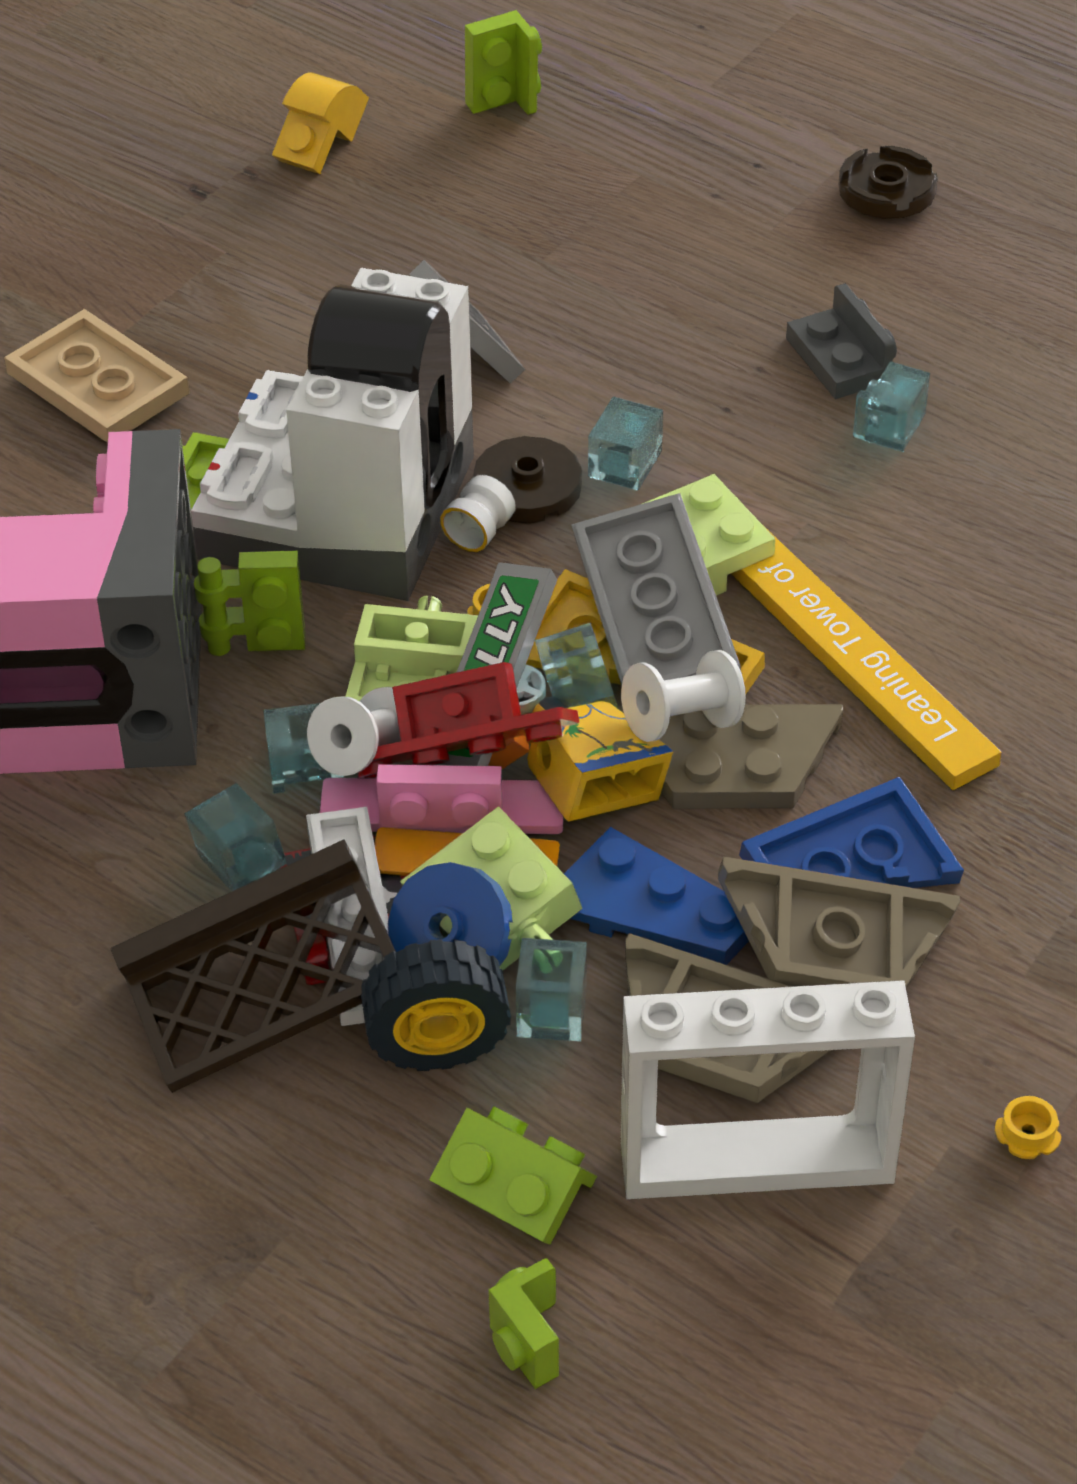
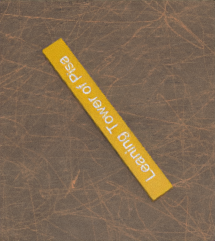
(870, 668)

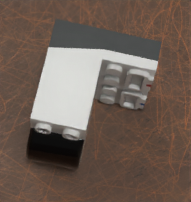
(357, 448)

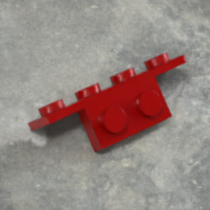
(464, 711)

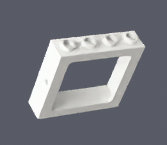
(772, 1152)

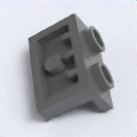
(843, 344)

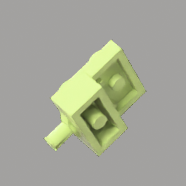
(723, 529)
(407, 645)
(531, 882)

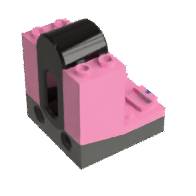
(104, 621)

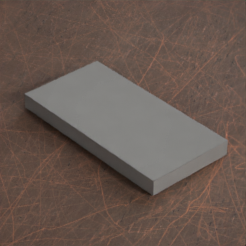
(652, 588)

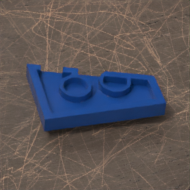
(865, 837)
(651, 897)

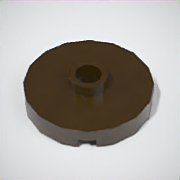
(887, 182)
(536, 472)

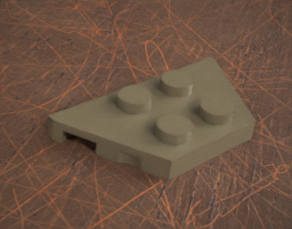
(748, 764)
(833, 927)
(667, 970)

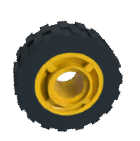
(435, 1005)

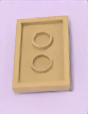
(97, 375)

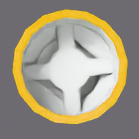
(484, 507)

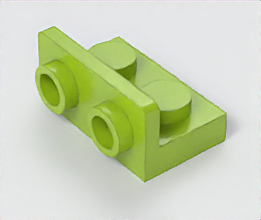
(502, 63)

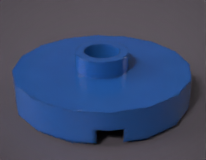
(465, 894)

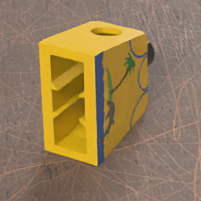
(598, 763)

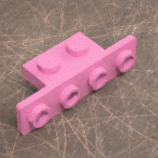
(443, 798)

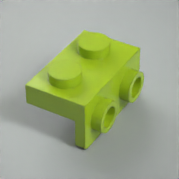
(510, 1174)

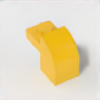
(317, 114)

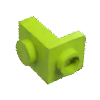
(518, 1328)

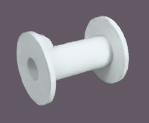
(715, 690)
(348, 731)

